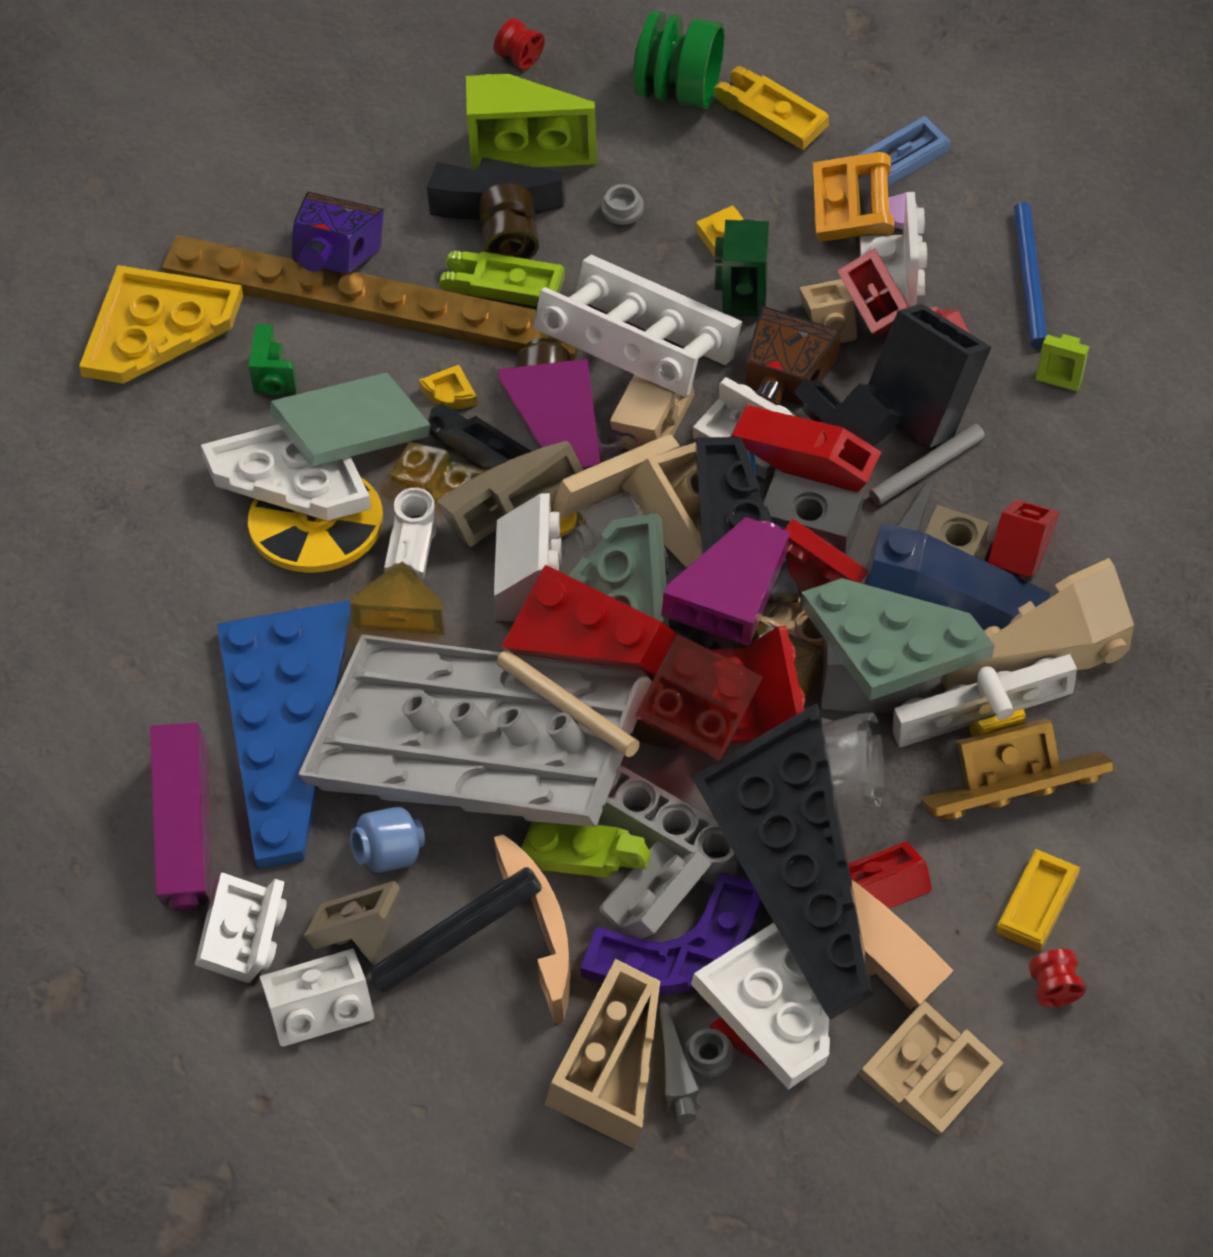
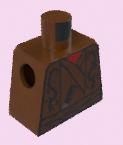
(788, 352)

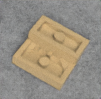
(930, 1068)

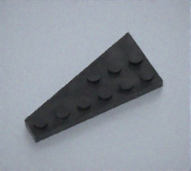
(787, 832)

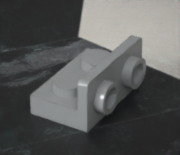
(650, 895)

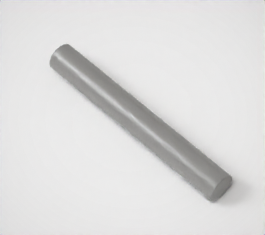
(926, 464)

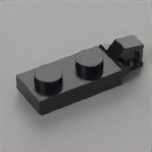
(473, 438)

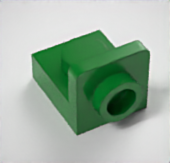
(266, 364)

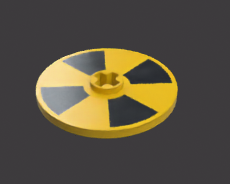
(312, 546)

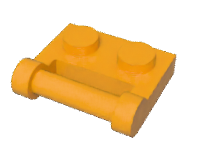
(839, 199)

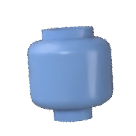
(387, 840)

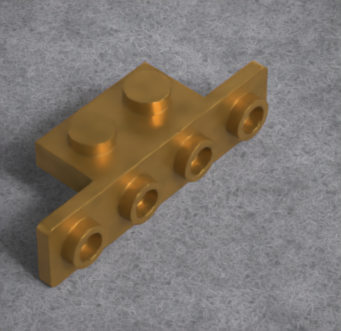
(1010, 765)

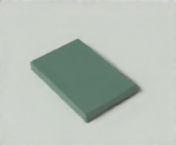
(349, 419)

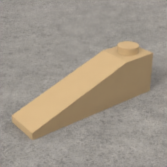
(669, 487)
(1082, 620)

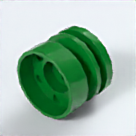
(671, 58)

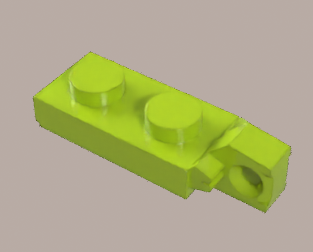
(584, 849)

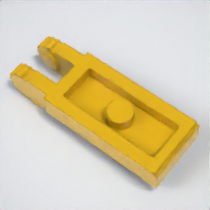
(772, 107)

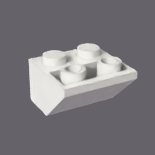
(524, 545)

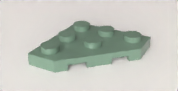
(629, 564)
(891, 637)

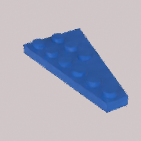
(279, 688)

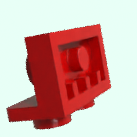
(817, 562)

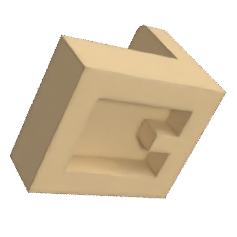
(832, 306)

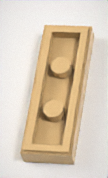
(606, 478)

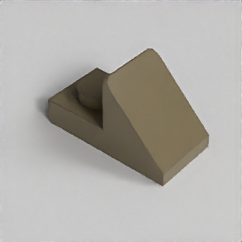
(359, 916)

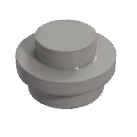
(622, 204)

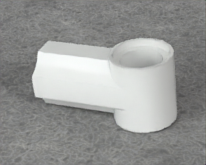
(412, 536)

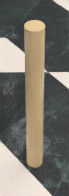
(568, 703)

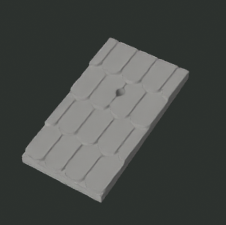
(468, 734)

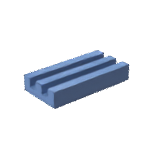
(912, 155)

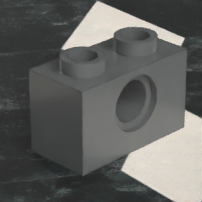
(833, 509)

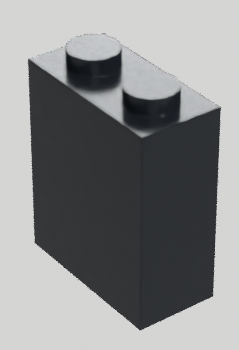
(929, 372)

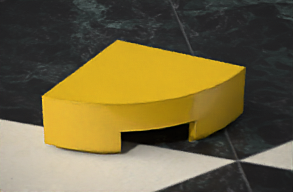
(449, 388)

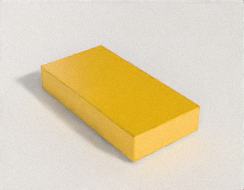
(1038, 900)

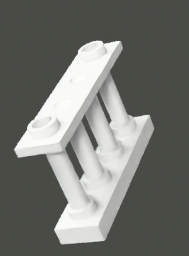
(646, 305)

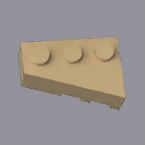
(609, 1058)

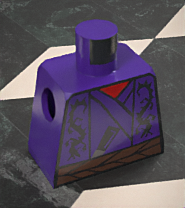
(335, 233)

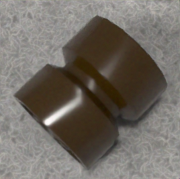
(508, 221)

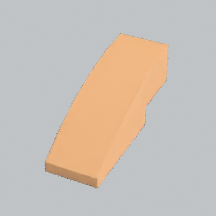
(897, 952)

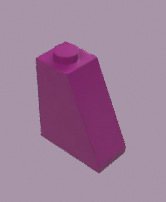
(555, 405)
(729, 582)

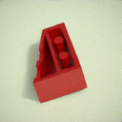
(586, 626)

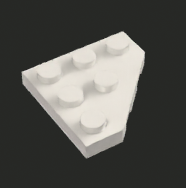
(273, 470)
(768, 1005)

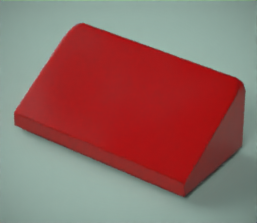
(892, 874)

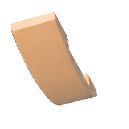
(553, 969)

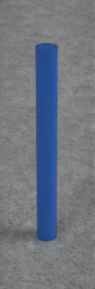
(1030, 274)

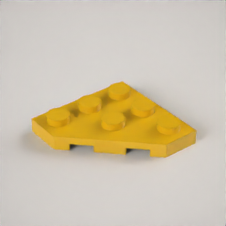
(155, 319)

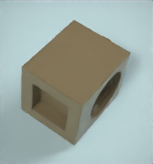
(961, 529)

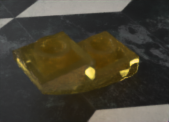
(430, 470)

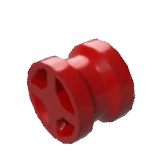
(519, 43)
(1057, 978)

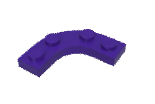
(722, 927)

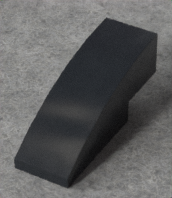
(456, 189)

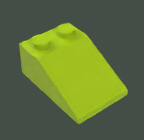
(528, 123)

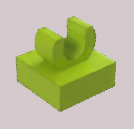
(1062, 361)

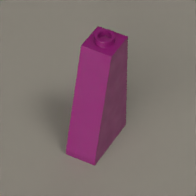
(181, 814)

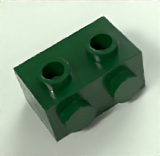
(743, 267)

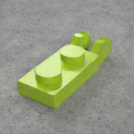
(500, 277)

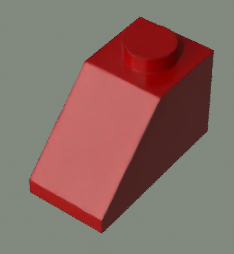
(1023, 538)

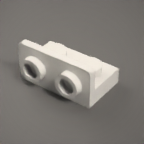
(317, 997)

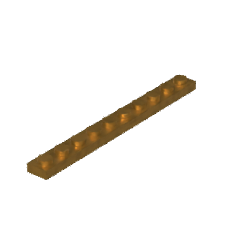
(359, 295)

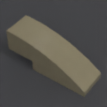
(480, 502)

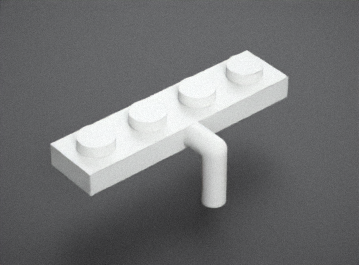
(991, 696)

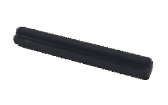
(455, 929)

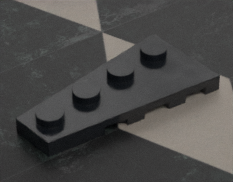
(730, 494)

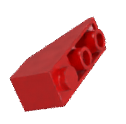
(807, 448)

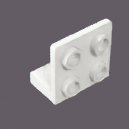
(903, 253)

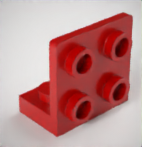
(779, 691)

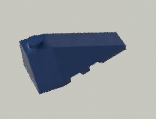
(947, 576)

